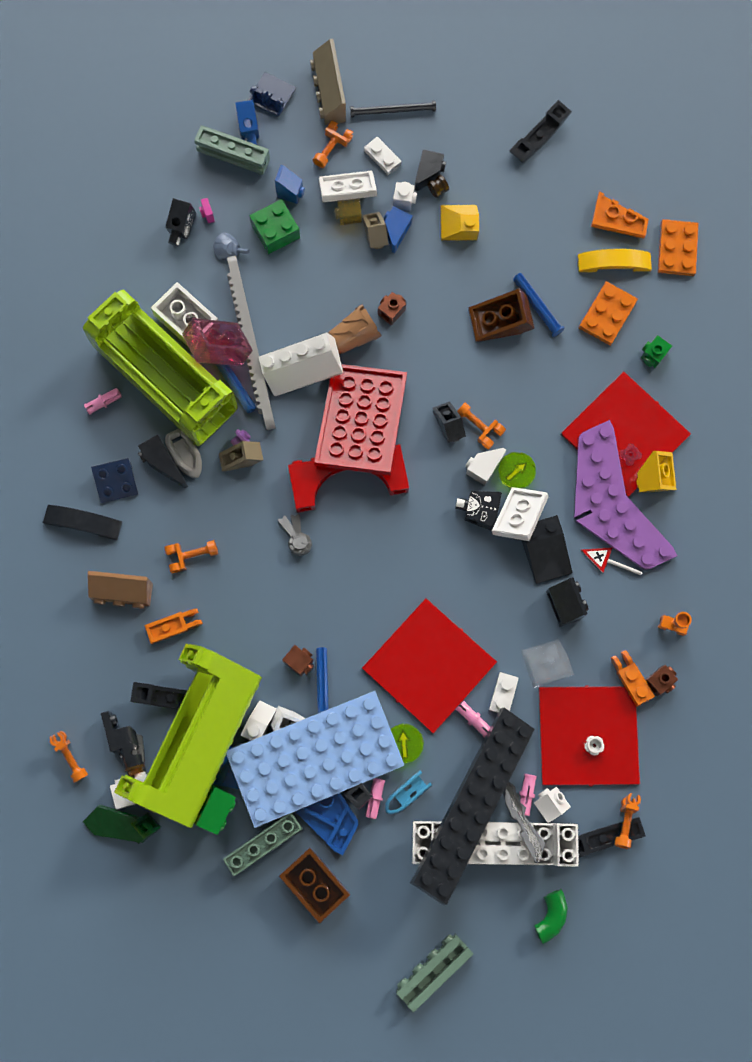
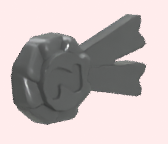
(299, 542)

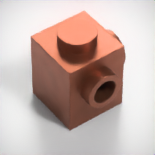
(391, 307)
(299, 660)
(662, 680)

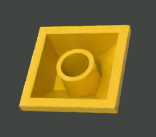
(459, 222)
(657, 473)

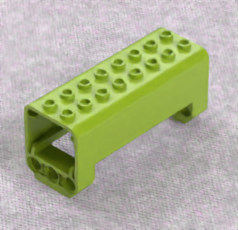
(159, 367)
(196, 737)

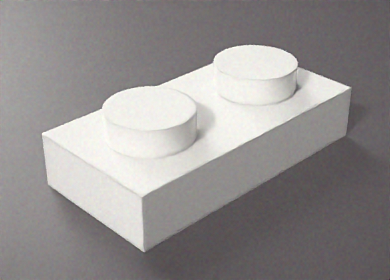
(382, 156)
(503, 692)

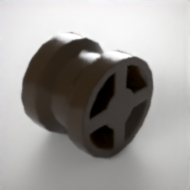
(438, 186)

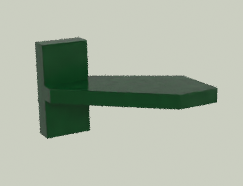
(120, 825)

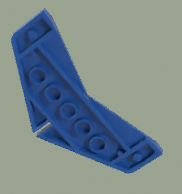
(328, 818)

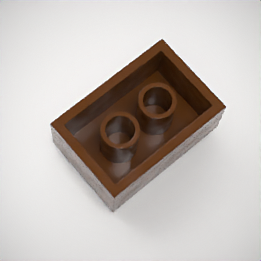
(314, 885)

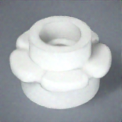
(589, 745)

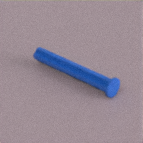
(538, 305)
(237, 387)
(322, 679)

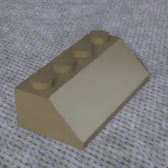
(329, 83)

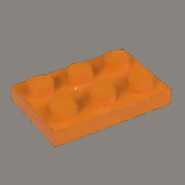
(678, 247)
(608, 313)

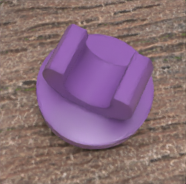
(241, 436)

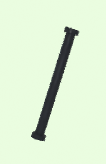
(393, 108)

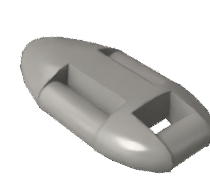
(184, 453)

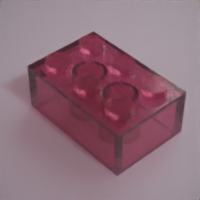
(217, 342)

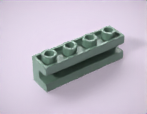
(232, 150)
(262, 844)
(434, 972)

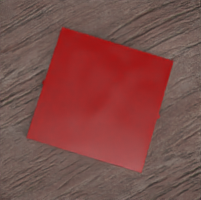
(635, 421)
(429, 665)
(577, 713)

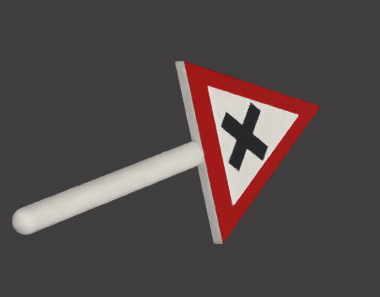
(600, 558)

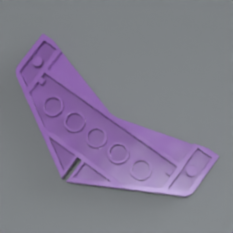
(613, 514)

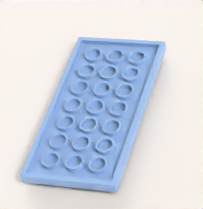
(314, 758)

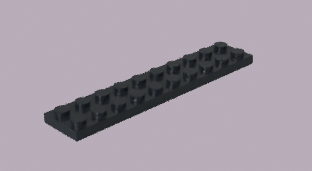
(472, 807)

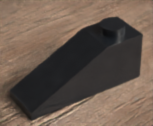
(159, 459)

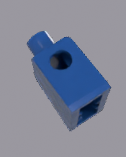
(247, 121)

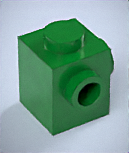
(655, 351)

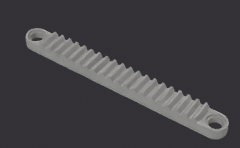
(245, 324)

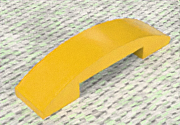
(614, 259)

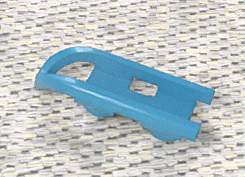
(403, 796)

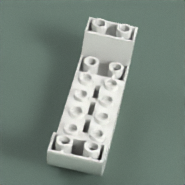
(504, 845)

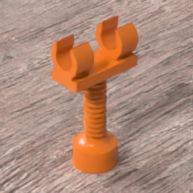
(320, 159)
(499, 429)
(210, 548)
(678, 624)
(77, 772)
(630, 808)

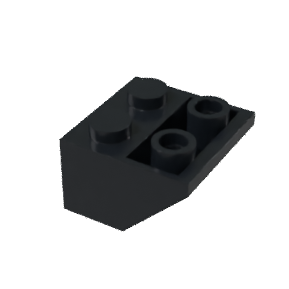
(567, 602)

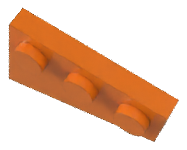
(613, 217)

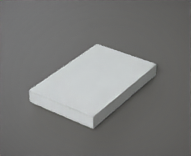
(347, 186)
(520, 514)

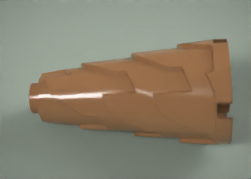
(354, 330)

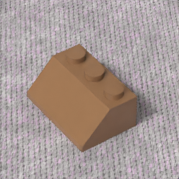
(119, 589)

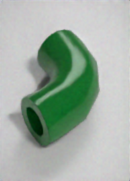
(555, 917)

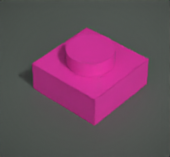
(206, 210)

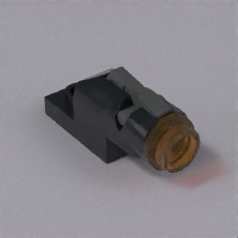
(125, 741)

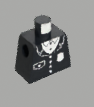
(179, 221)
(481, 508)

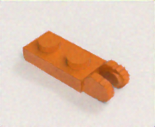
(171, 626)
(632, 679)

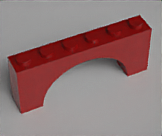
(308, 478)

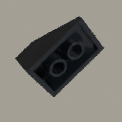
(547, 551)

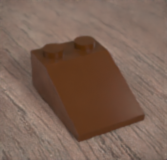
(501, 316)

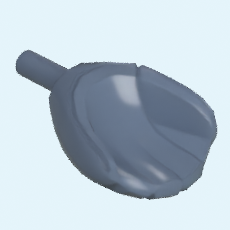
(227, 246)

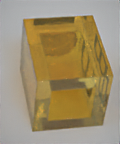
(349, 211)

